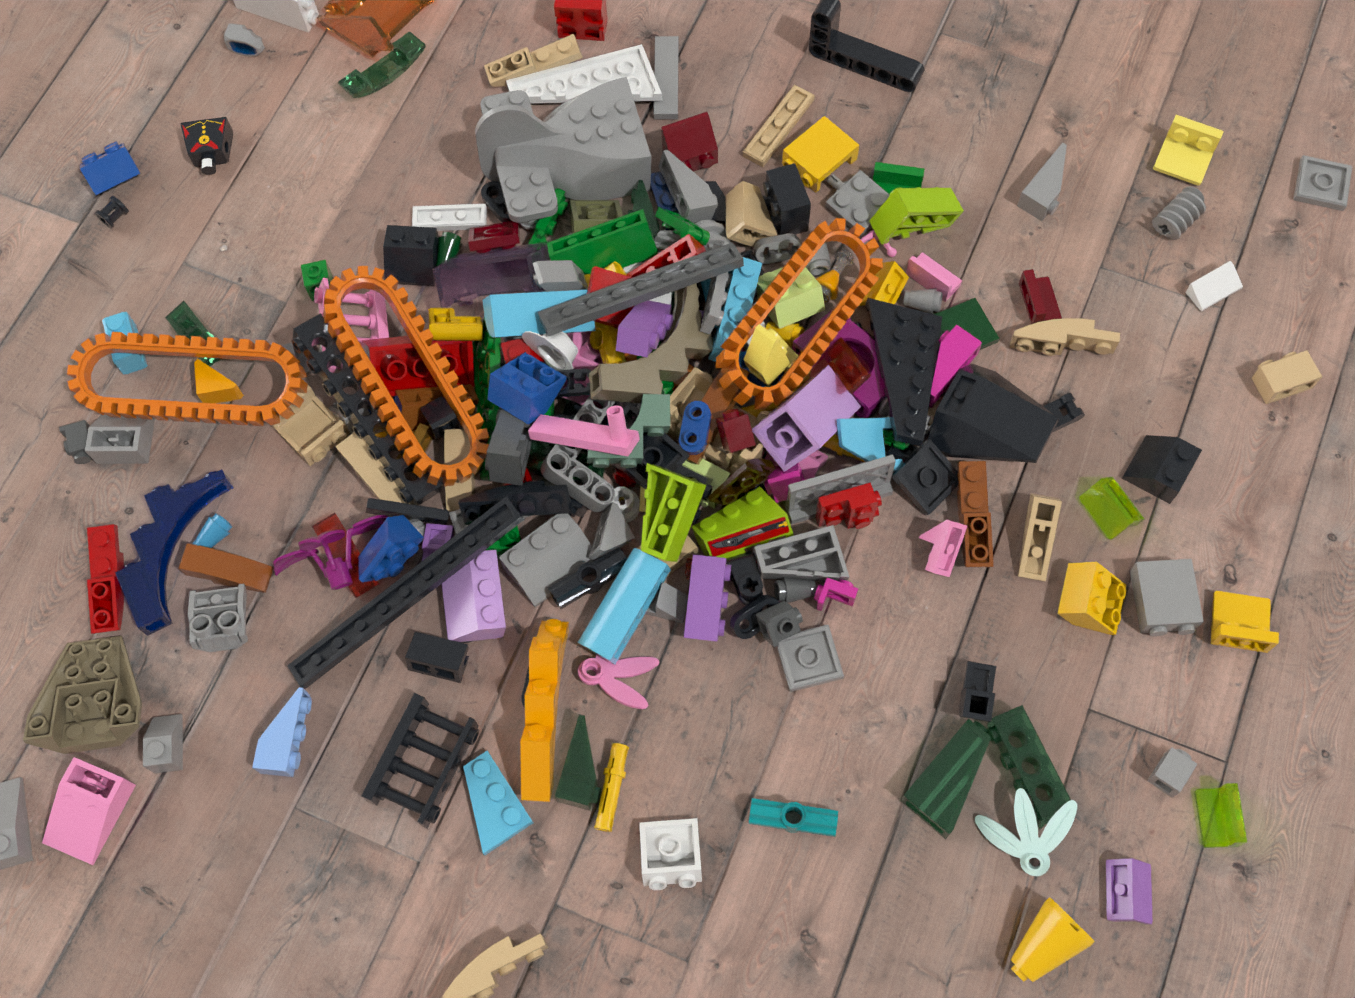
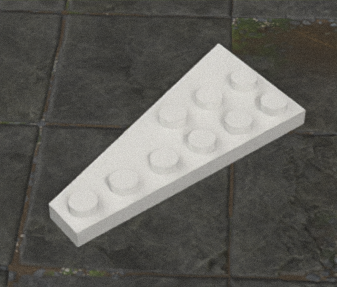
(576, 78)

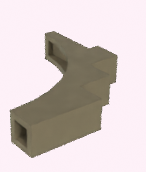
(667, 363)

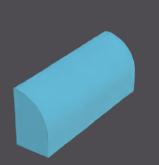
(518, 312)
(624, 605)

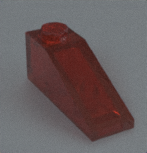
(847, 365)

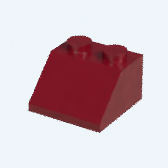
(691, 141)

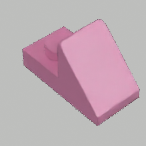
(947, 542)

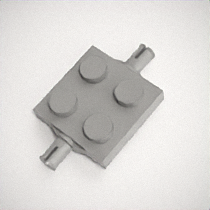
(856, 199)

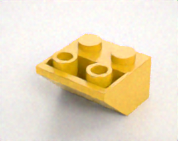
(1092, 597)

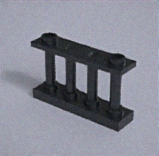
(405, 737)

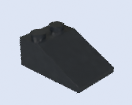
(656, 451)

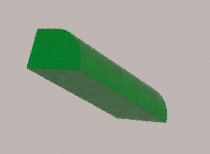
(618, 240)

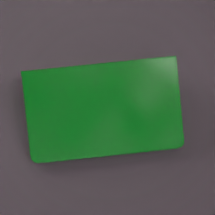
(897, 176)

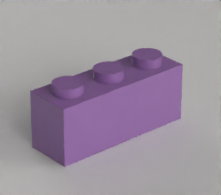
(644, 328)
(707, 598)

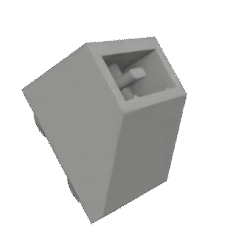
(120, 440)

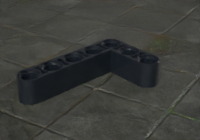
(858, 55)

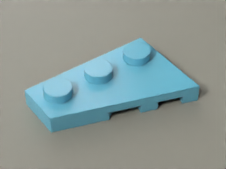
(494, 803)

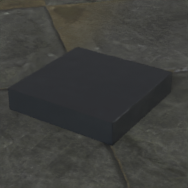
(927, 477)

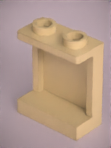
(312, 428)

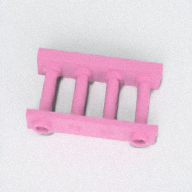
(375, 320)

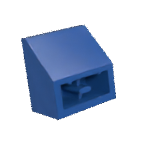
(109, 167)
(525, 387)
(389, 549)

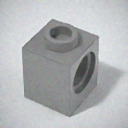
(1172, 771)

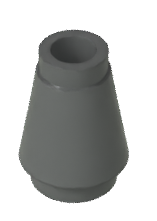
(793, 589)

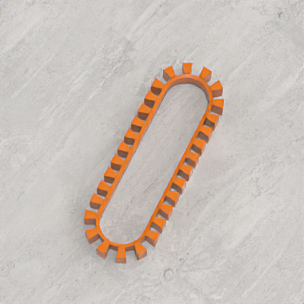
(824, 335)

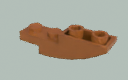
(974, 513)

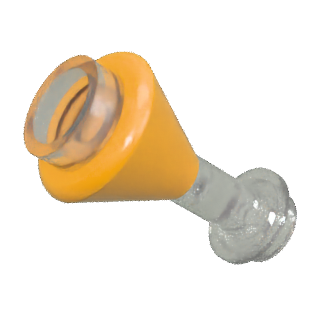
(830, 280)

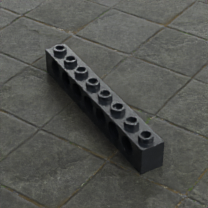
(316, 333)

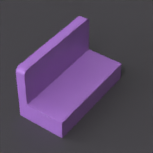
(1128, 891)

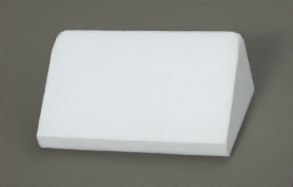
(1214, 286)

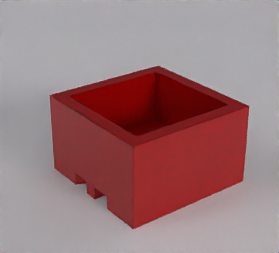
(582, 18)

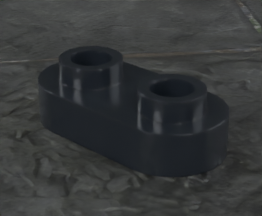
(496, 205)
(749, 613)

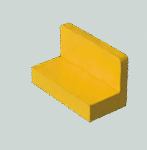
(889, 285)

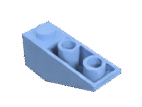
(280, 742)

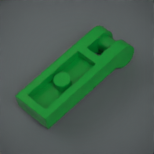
(682, 225)

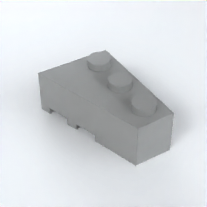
(803, 556)

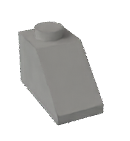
(164, 744)

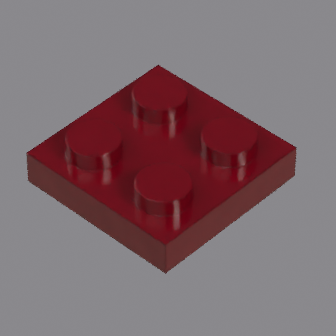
(495, 235)

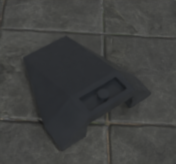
(990, 419)

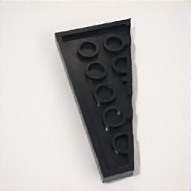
(906, 360)

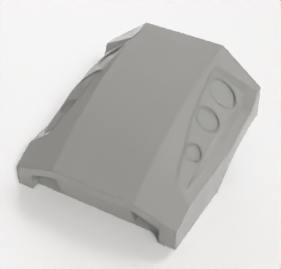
(218, 619)

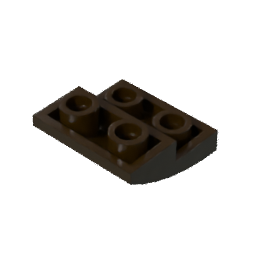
(742, 481)

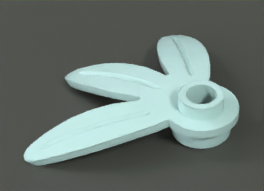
(1030, 844)

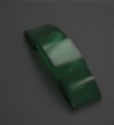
(385, 70)

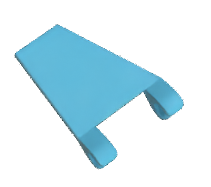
(864, 437)

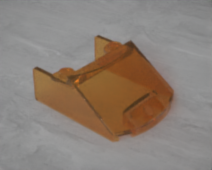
(370, 23)

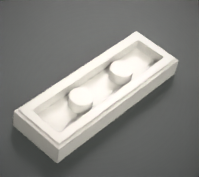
(450, 216)

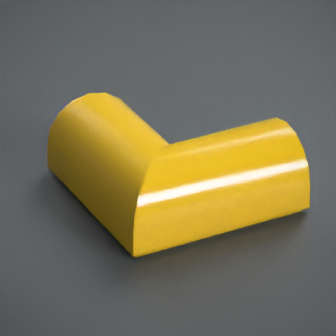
(448, 327)

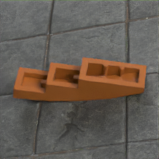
(718, 402)

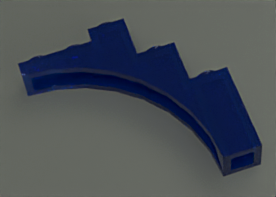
(172, 511)

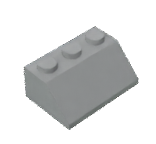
(547, 557)

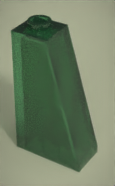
(946, 782)

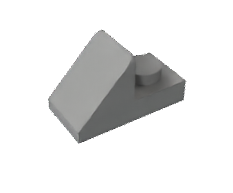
(669, 604)

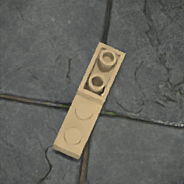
(526, 62)
(1055, 334)
(479, 978)

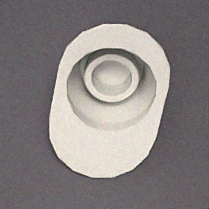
(556, 349)

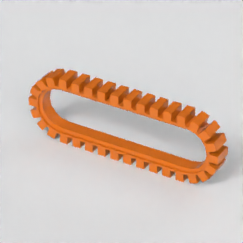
(430, 355)
(181, 410)

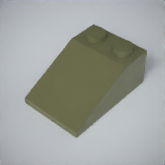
(592, 213)

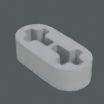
(777, 248)

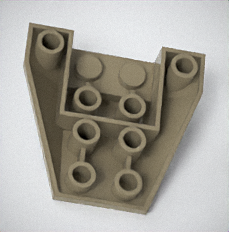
(86, 699)

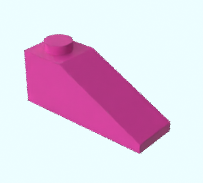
(955, 351)

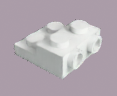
(670, 853)

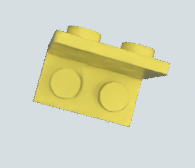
(1187, 150)

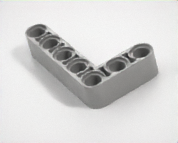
(573, 468)

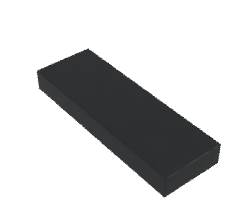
(410, 511)

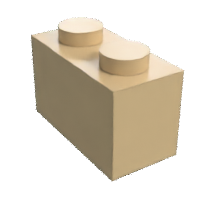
(1286, 376)

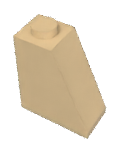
(747, 215)

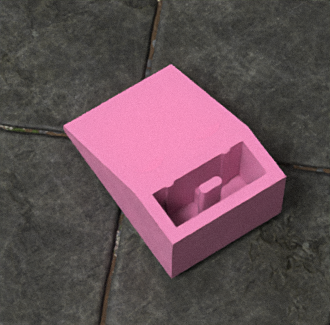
(86, 810)

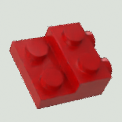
(854, 506)

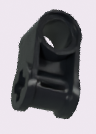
(745, 575)

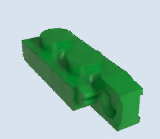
(547, 225)

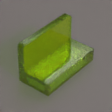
(1110, 507)
(1220, 816)

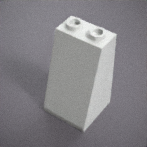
(294, 13)

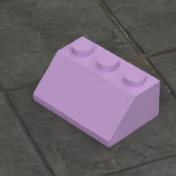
(474, 601)

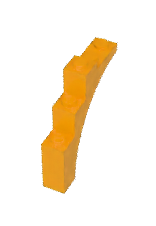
(541, 706)

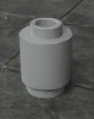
(820, 262)

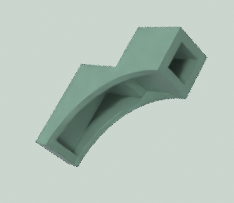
(652, 418)

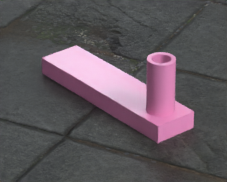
(585, 435)

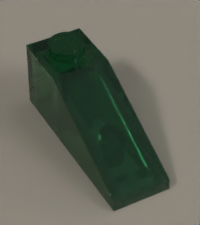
(189, 324)
(578, 778)

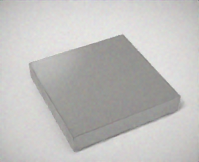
(1323, 183)
(810, 658)

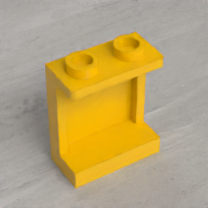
(820, 152)

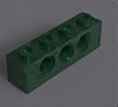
(1017, 724)

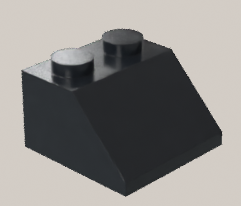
(410, 254)
(1162, 466)

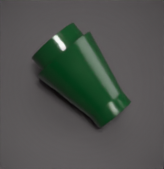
(448, 246)

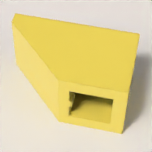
(766, 355)

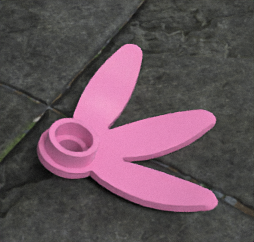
(623, 668)

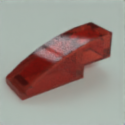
(338, 550)

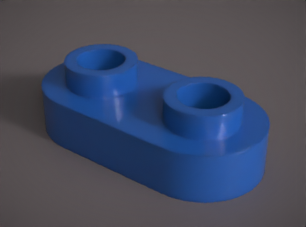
(695, 426)

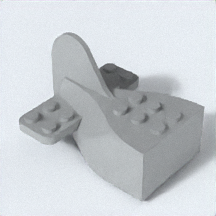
(584, 147)

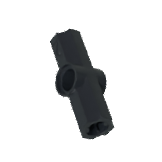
(575, 587)

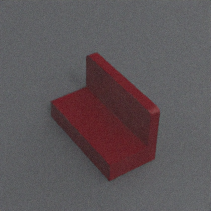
(1038, 297)

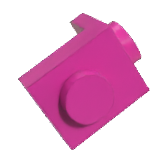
(840, 591)

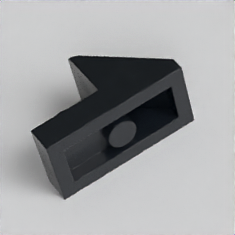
(439, 417)

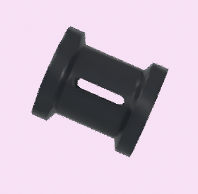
(108, 220)

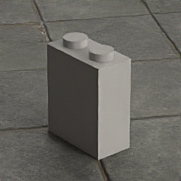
(1166, 597)

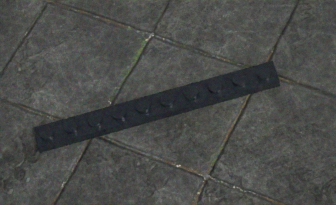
(405, 592)

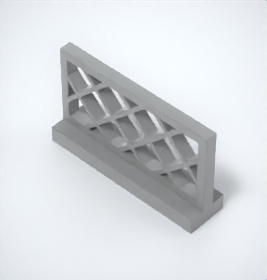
(804, 495)

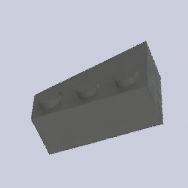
(508, 449)

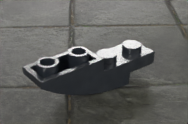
(529, 499)

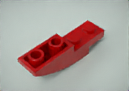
(104, 589)

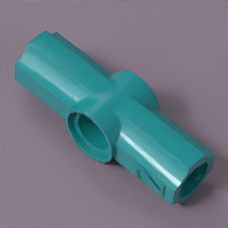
(813, 819)

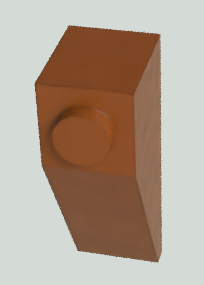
(411, 400)

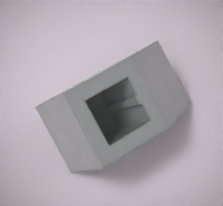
(559, 276)

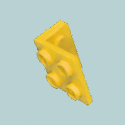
(1242, 622)

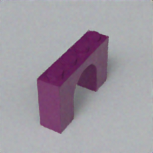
(871, 392)

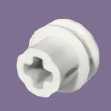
(631, 503)

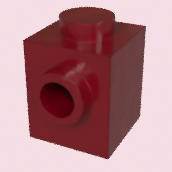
(735, 430)

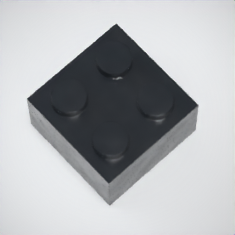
(787, 200)

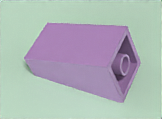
(806, 419)

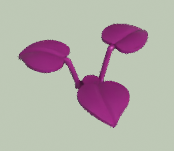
(336, 569)

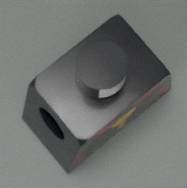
(208, 142)

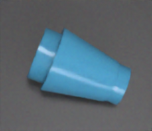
(213, 531)

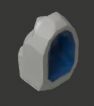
(243, 40)

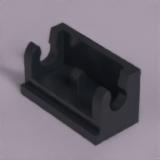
(437, 657)

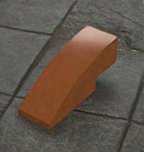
(225, 568)

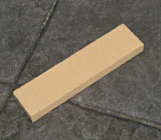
(778, 126)

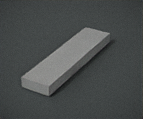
(667, 76)

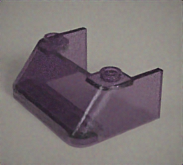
(488, 273)

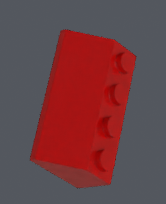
(404, 369)

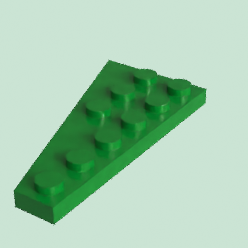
(485, 361)

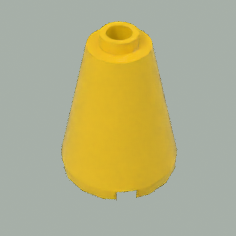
(1048, 943)

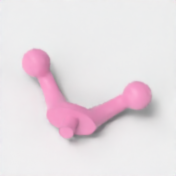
(891, 252)

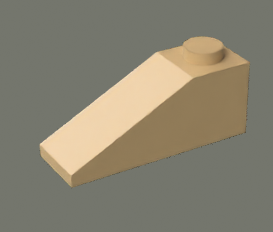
(1039, 536)

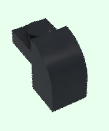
(977, 692)

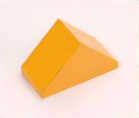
(213, 386)

